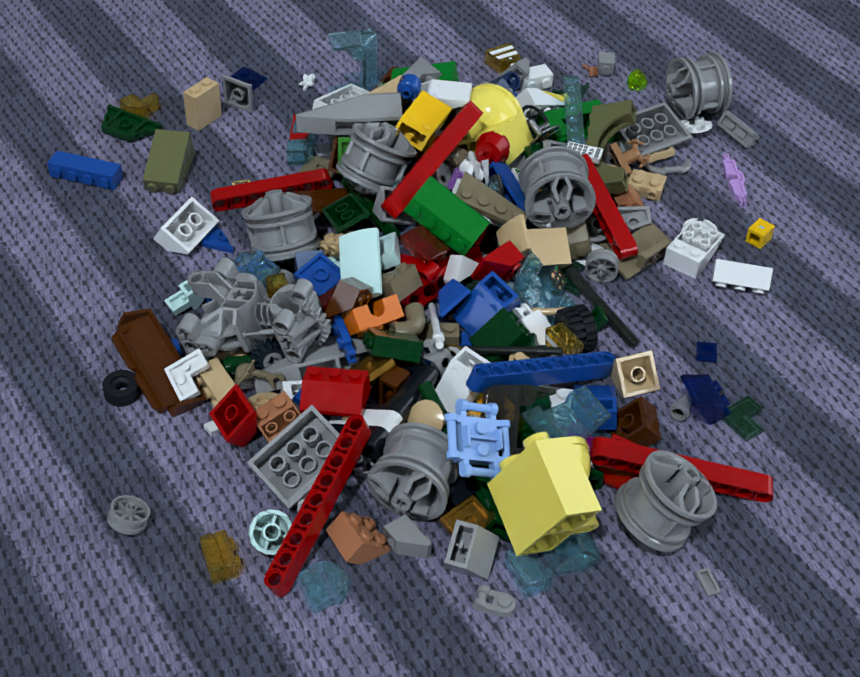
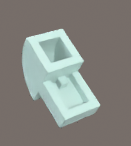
(183, 299)

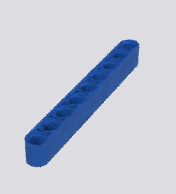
(542, 370)

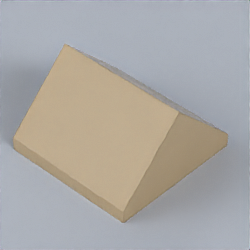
(635, 374)

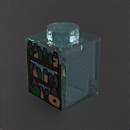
(553, 279)

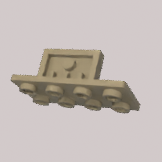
(651, 247)

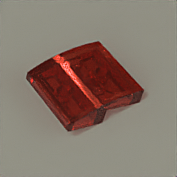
(423, 244)

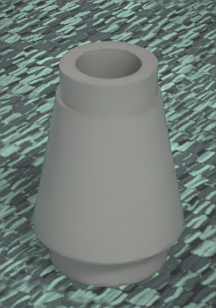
(681, 408)

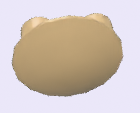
(427, 413)

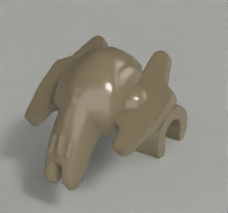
(247, 371)

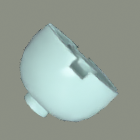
(272, 520)

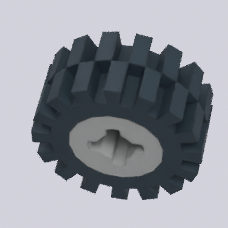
(264, 351)

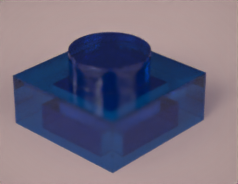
(706, 351)

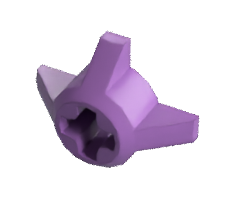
(456, 174)

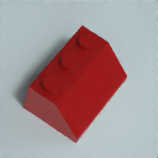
(335, 390)

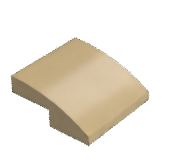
(516, 232)

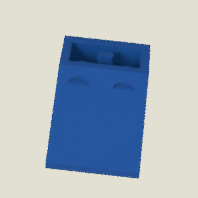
(484, 302)
(607, 397)

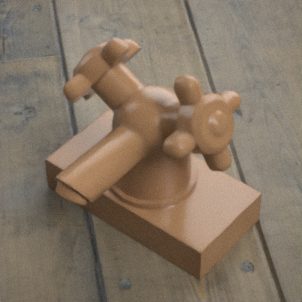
(629, 156)

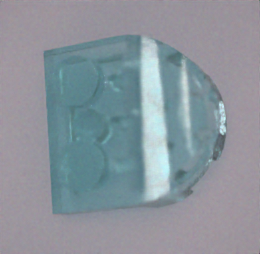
(256, 265)
(323, 585)

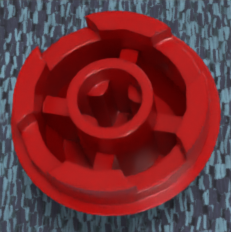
(492, 147)

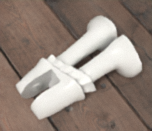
(471, 166)

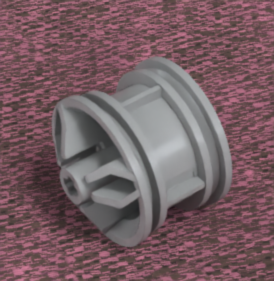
(699, 85)
(375, 157)
(556, 172)
(281, 226)
(413, 472)
(665, 501)

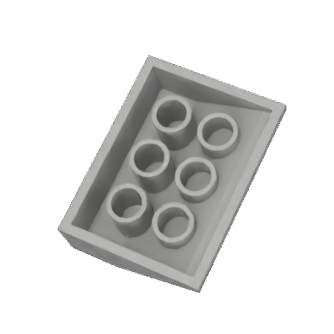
(656, 128)
(295, 456)

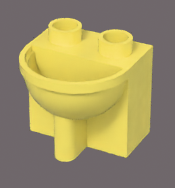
(500, 114)
(545, 493)

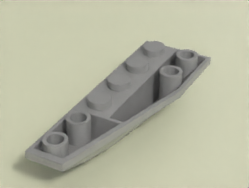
(342, 115)
(322, 356)

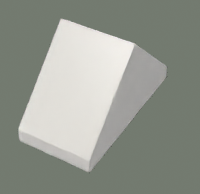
(459, 268)

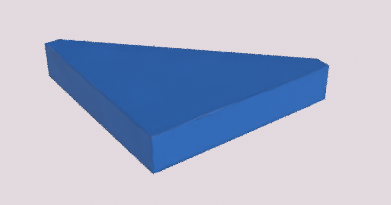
(217, 240)

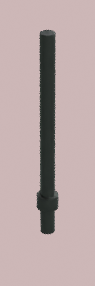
(540, 350)

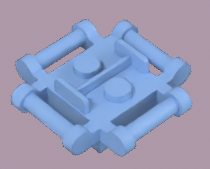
(477, 439)

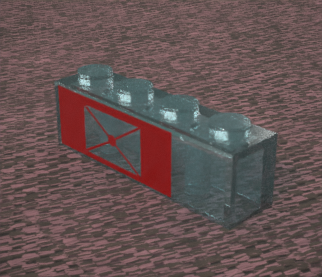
(299, 145)

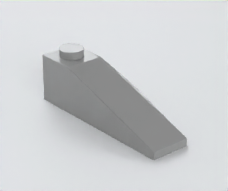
(634, 217)

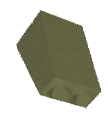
(168, 161)

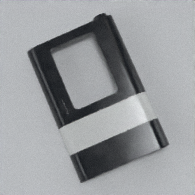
(384, 417)

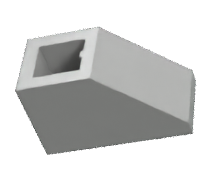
(406, 538)

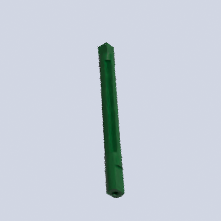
(386, 227)
(478, 484)

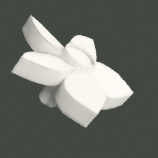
(308, 81)

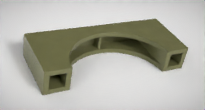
(604, 123)

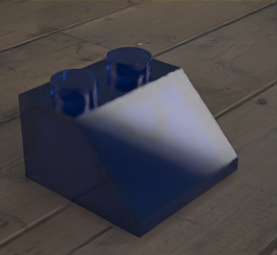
(707, 396)

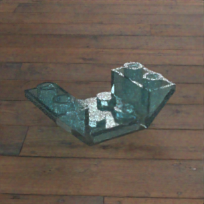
(533, 290)
(577, 416)

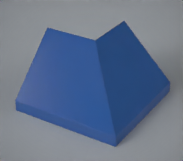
(450, 297)

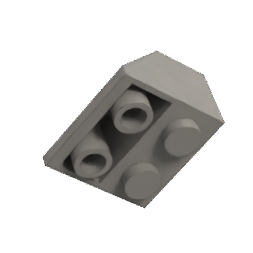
(471, 550)

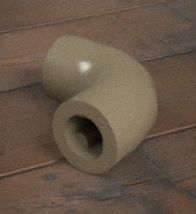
(414, 321)

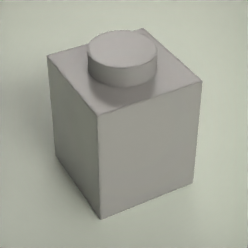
(606, 63)

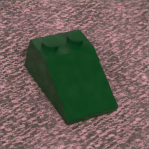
(344, 213)

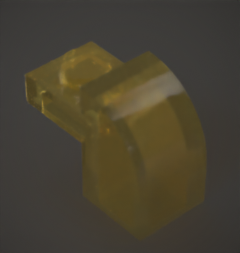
(138, 106)

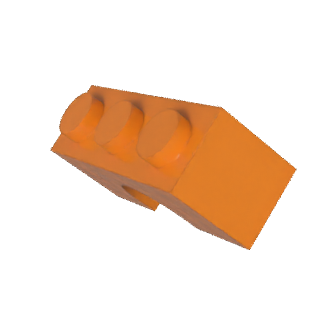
(384, 311)

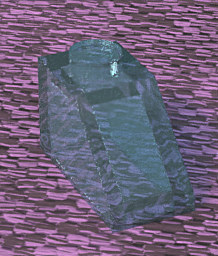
(528, 574)

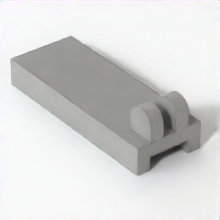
(738, 129)

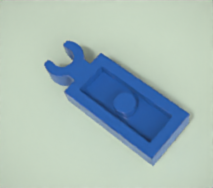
(343, 338)

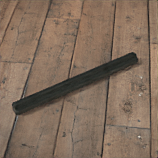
(617, 324)

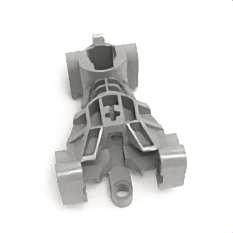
(245, 314)

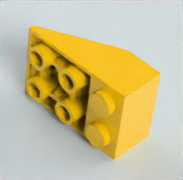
(423, 120)

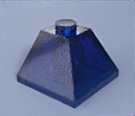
(249, 76)

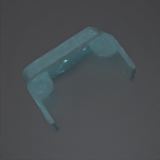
(362, 46)

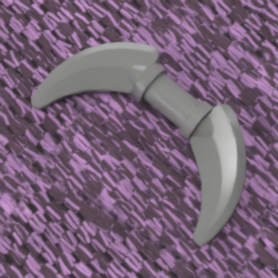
(669, 170)

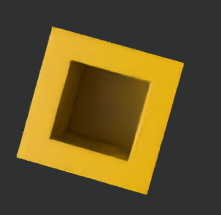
(760, 233)

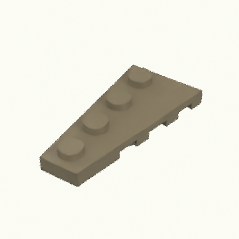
(486, 200)

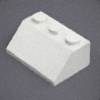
(186, 228)
(741, 276)

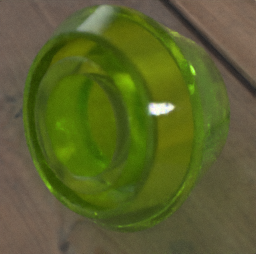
(636, 80)

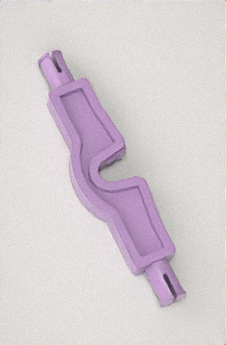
(736, 185)

